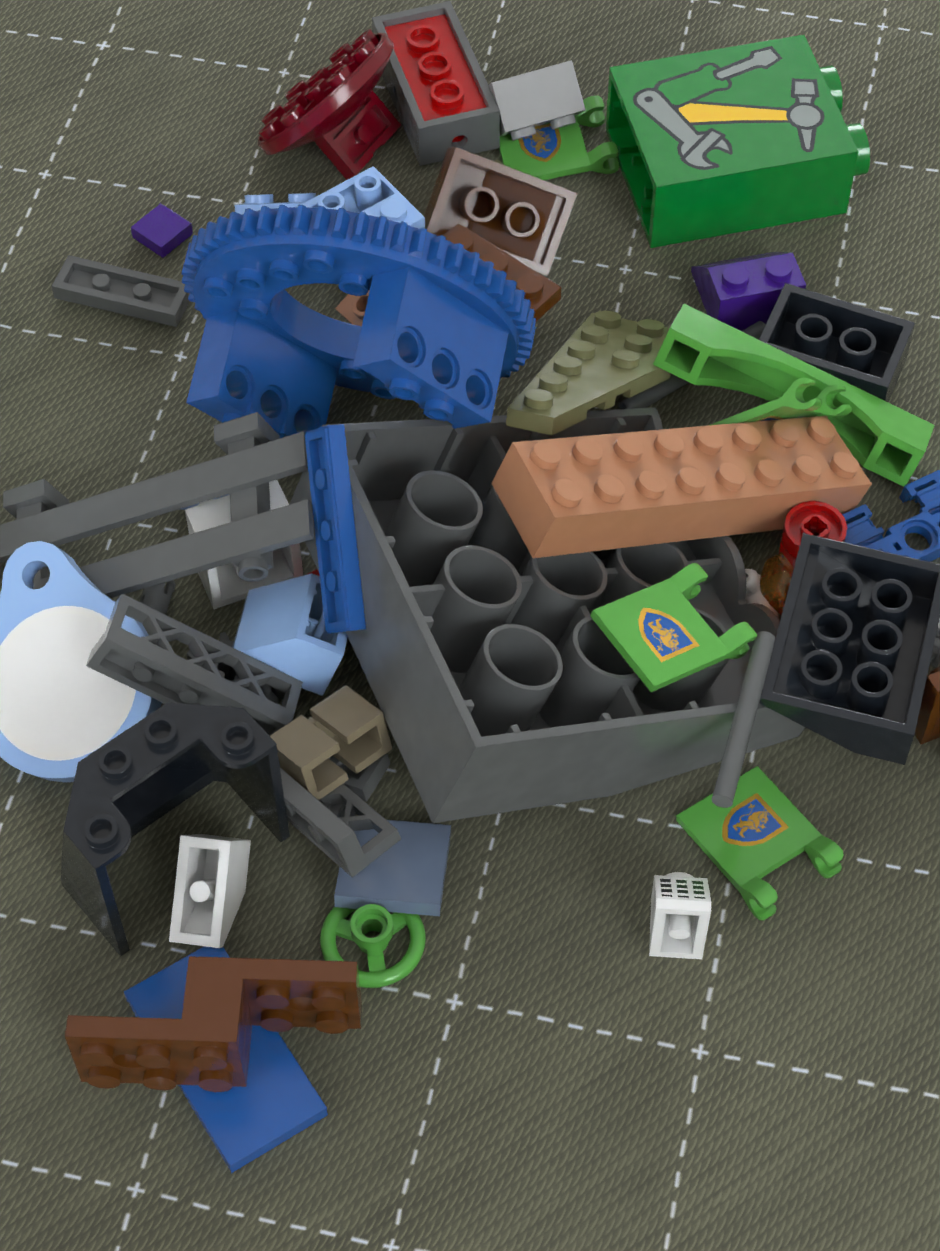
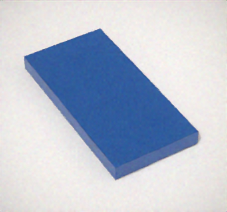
(248, 1118)

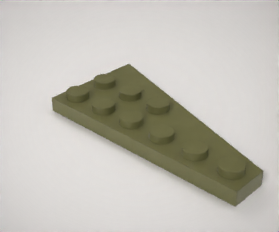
(589, 371)

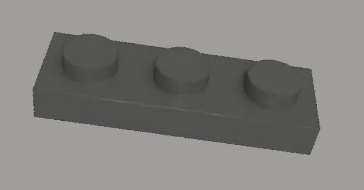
(121, 291)

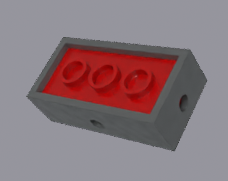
(438, 83)

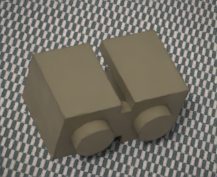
(339, 727)

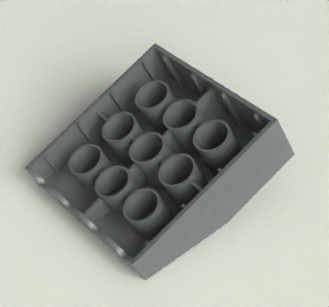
(493, 655)

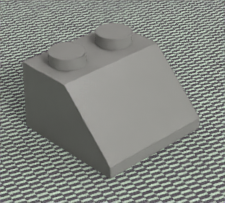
(538, 99)

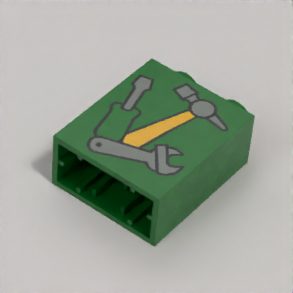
(733, 140)

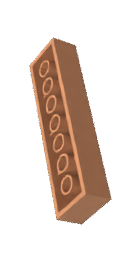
(673, 483)

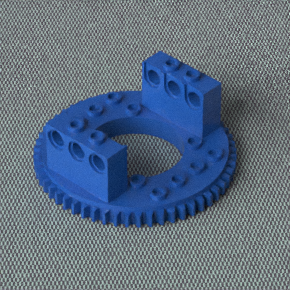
(431, 332)

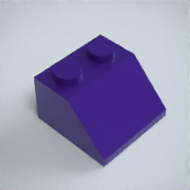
(745, 287)

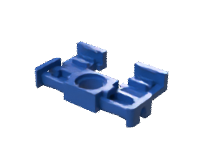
(926, 492)

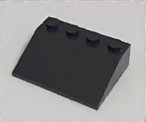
(855, 646)

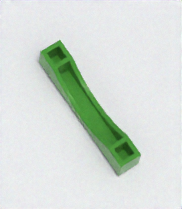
(721, 356)

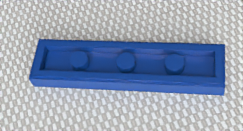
(335, 529)

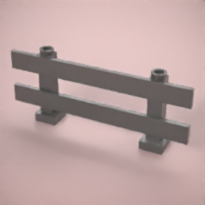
(252, 461)

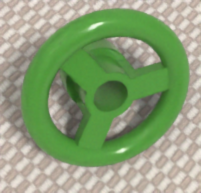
(367, 919)

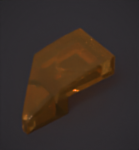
(776, 581)

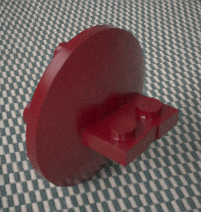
(337, 108)

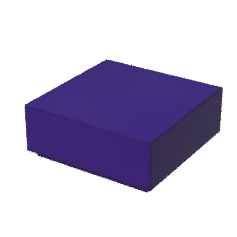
(161, 230)

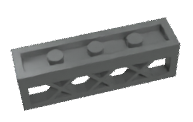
(155, 670)
(336, 834)

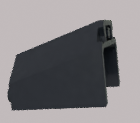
(148, 775)

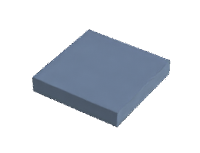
(406, 876)

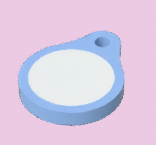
(49, 699)

